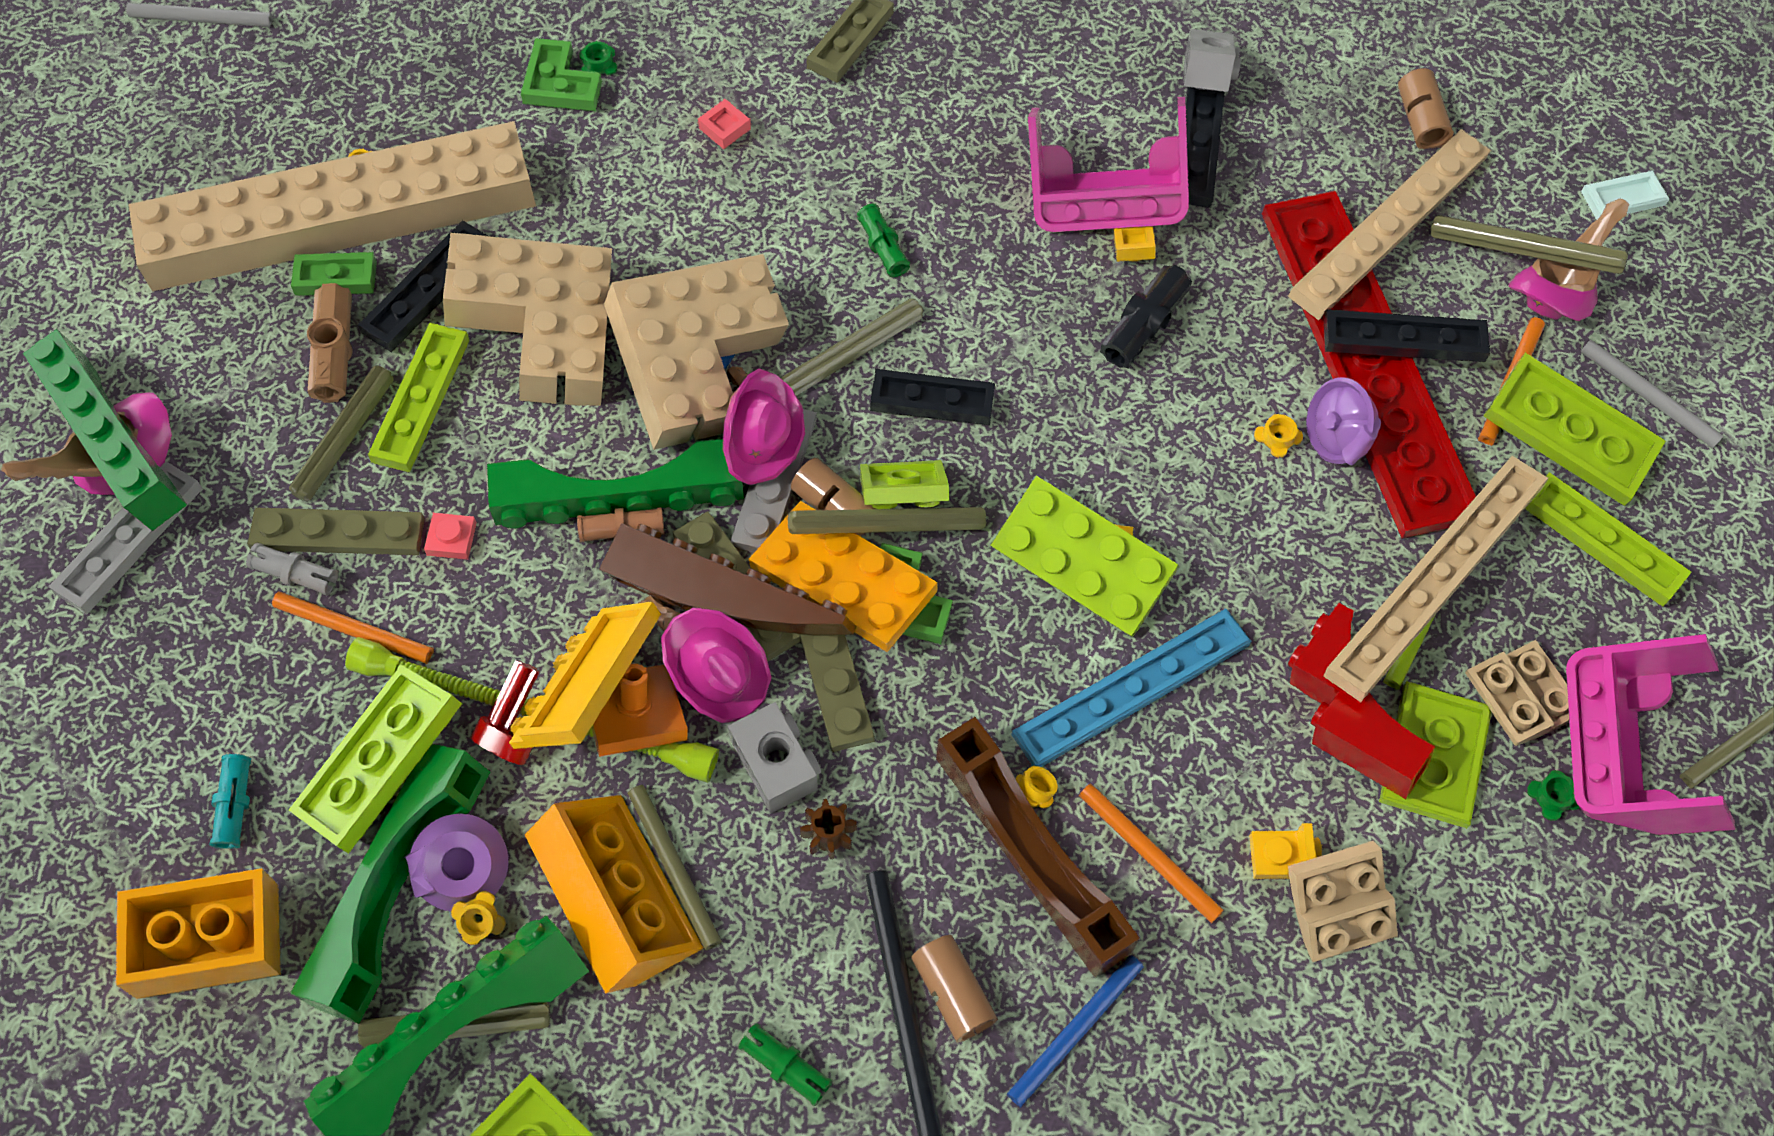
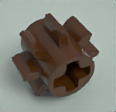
(830, 842)

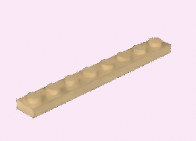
(1388, 225)
(1434, 579)

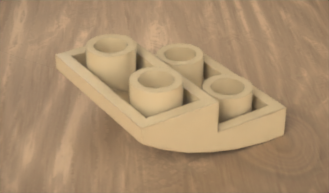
(1523, 692)
(1343, 901)

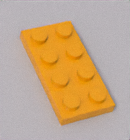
(850, 571)

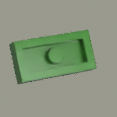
(346, 269)

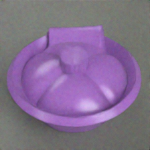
(1342, 421)
(457, 860)

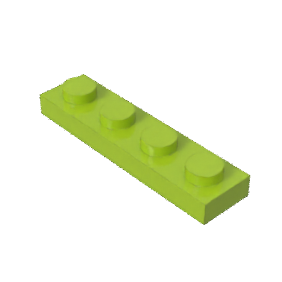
(419, 397)
(1608, 540)

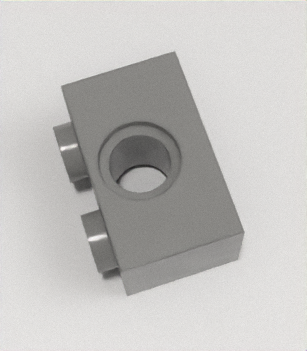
(1211, 60)
(781, 781)

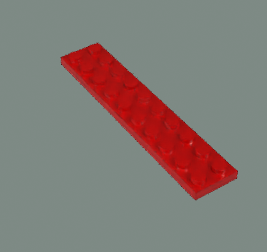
(1412, 449)

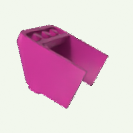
(1109, 197)
(1604, 700)

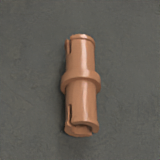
(606, 525)

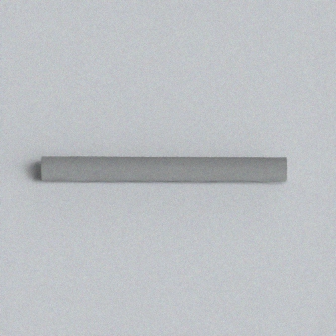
(197, 14)
(1652, 394)

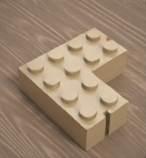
(548, 295)
(676, 331)

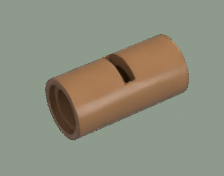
(1425, 109)
(826, 489)
(959, 993)

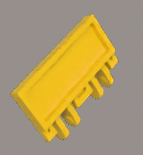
(585, 677)

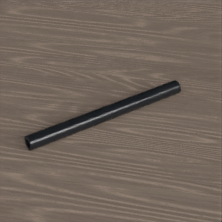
(903, 1005)

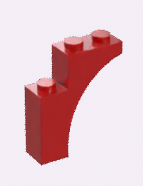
(1351, 729)

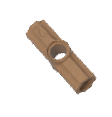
(329, 343)

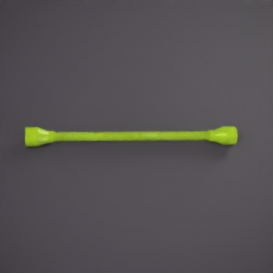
(373, 659)

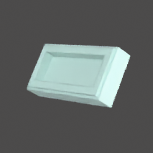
(1639, 190)

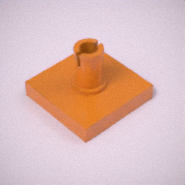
(640, 713)

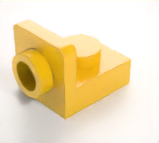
(1277, 850)

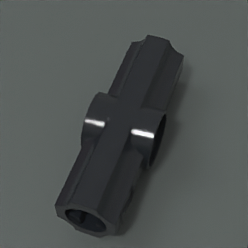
(1146, 315)

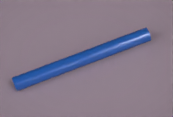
(1075, 1031)

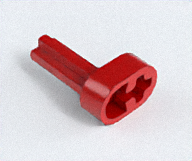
(494, 731)

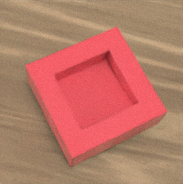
(724, 124)
(450, 536)

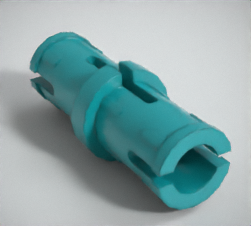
(233, 772)

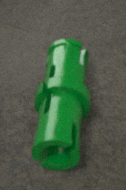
(883, 240)
(785, 1064)

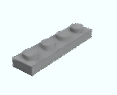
(768, 501)
(115, 550)

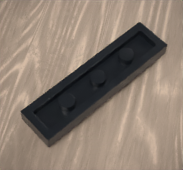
(1203, 132)
(413, 297)
(1406, 335)

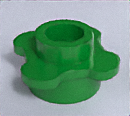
(598, 51)
(1558, 783)

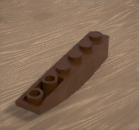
(691, 581)

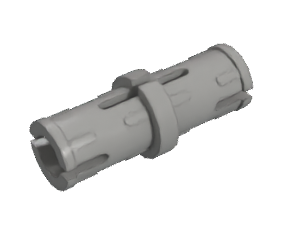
(292, 568)

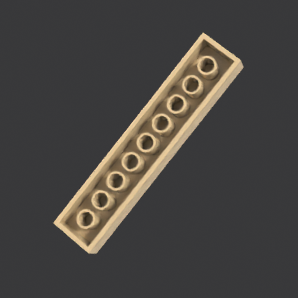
(329, 206)

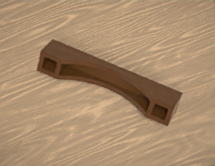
(1072, 901)

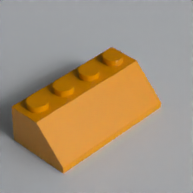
(612, 890)

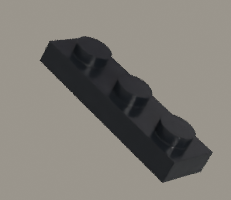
(932, 396)

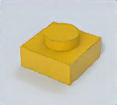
(1134, 243)

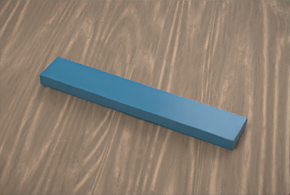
(1130, 688)

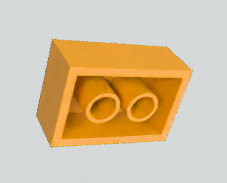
(197, 933)

